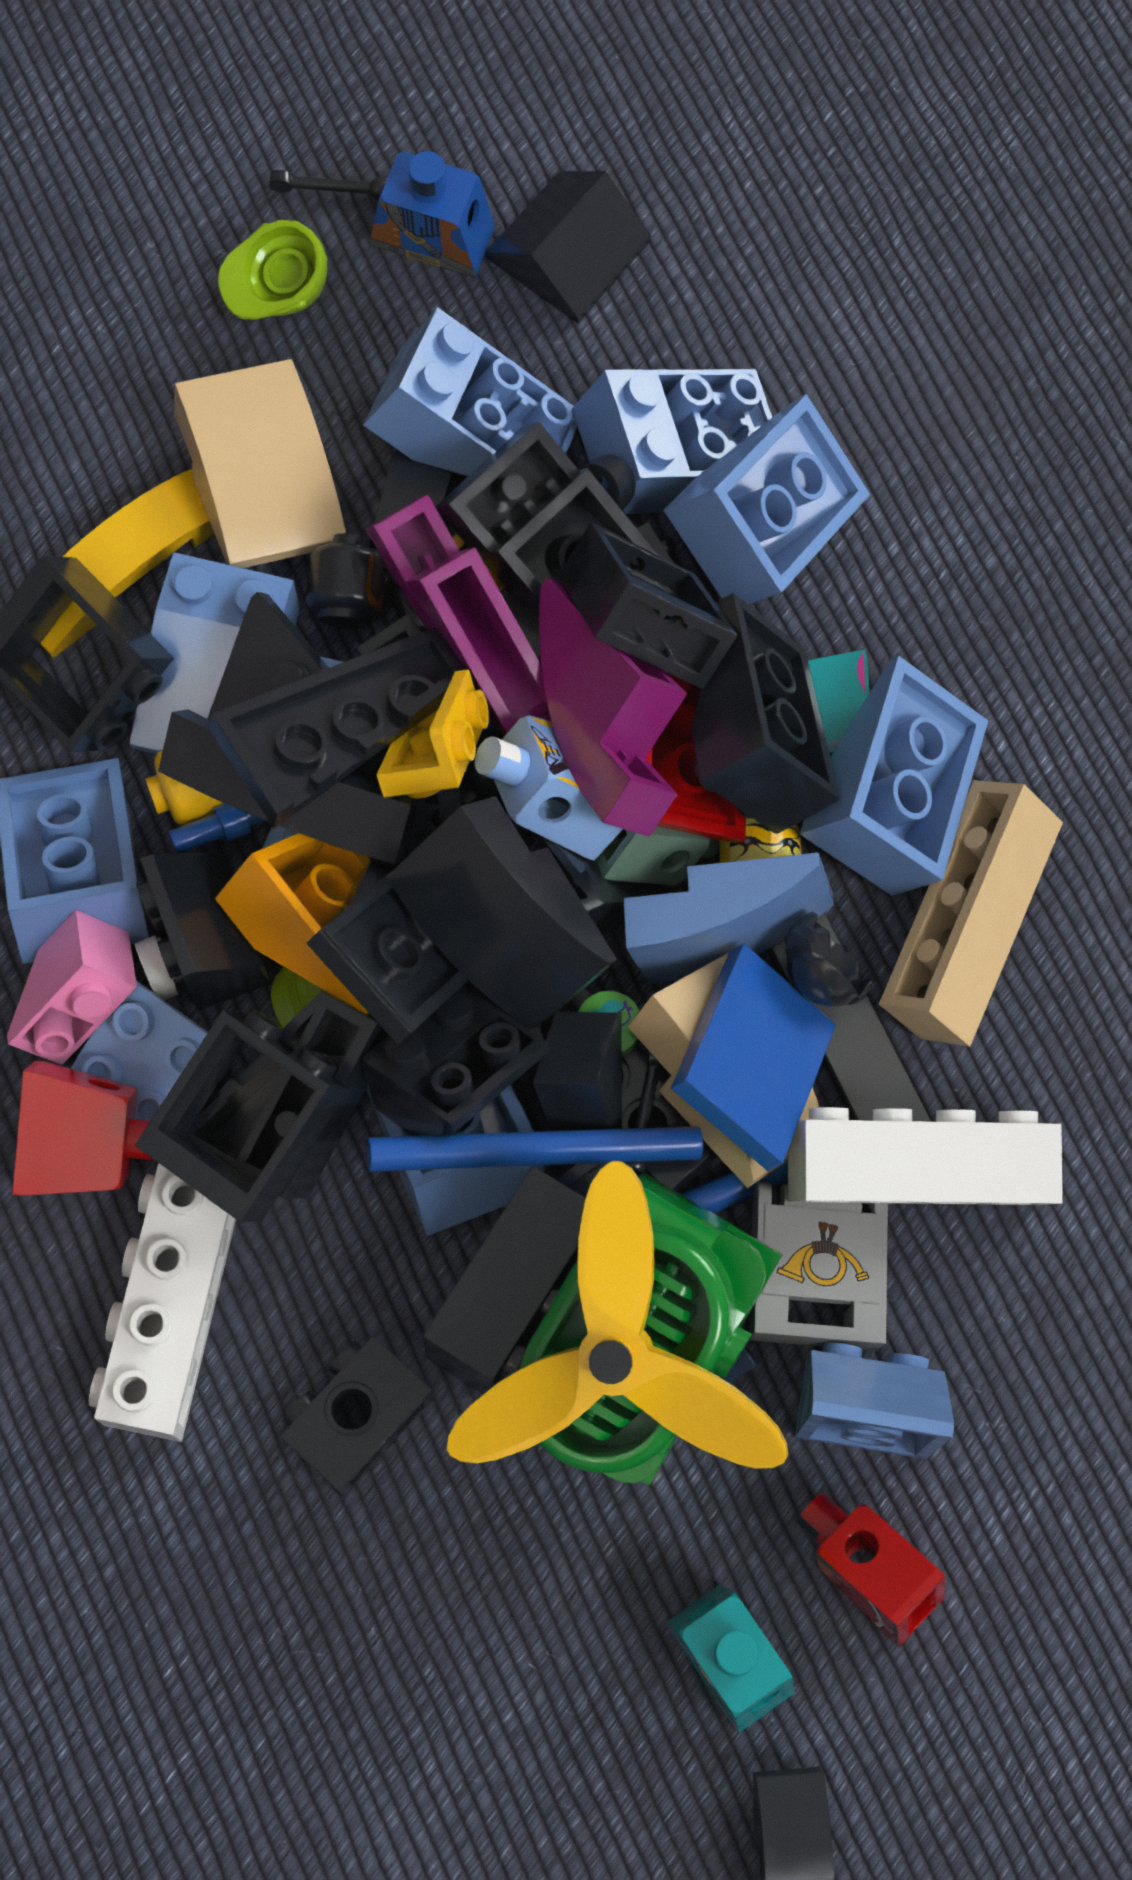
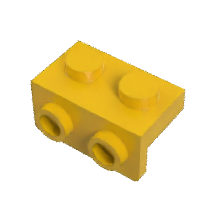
(439, 747)

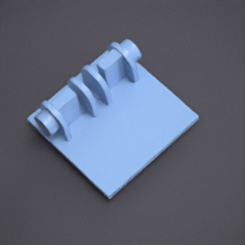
(144, 1047)

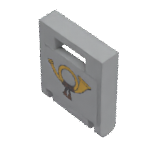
(827, 1257)

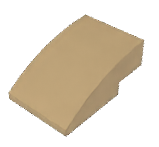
(258, 463)
(666, 1030)

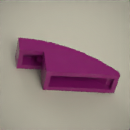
(461, 599)
(605, 715)

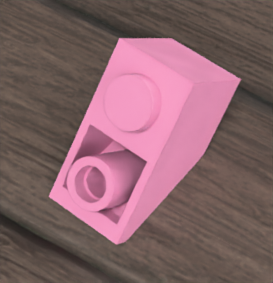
(72, 987)

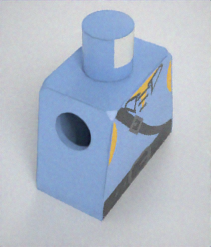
(541, 788)

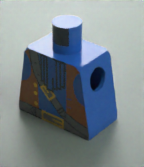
(433, 214)

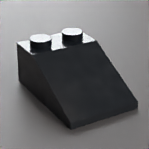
(762, 726)

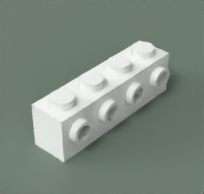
(925, 1161)
(165, 1310)

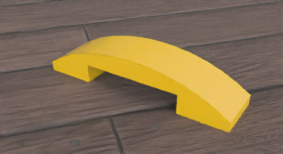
(132, 545)

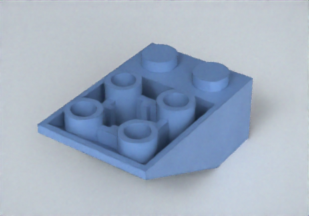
(461, 399)
(668, 425)

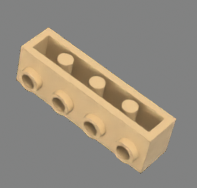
(972, 914)

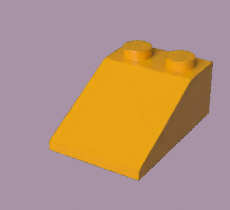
(287, 897)

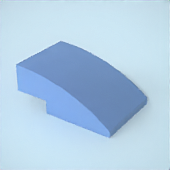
(723, 909)

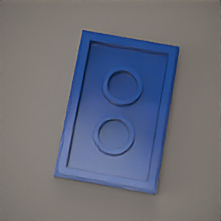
(754, 1057)

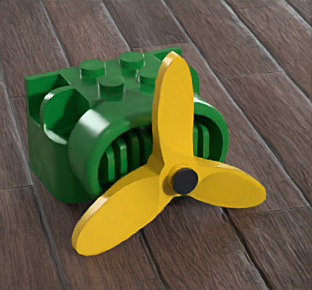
(636, 1344)

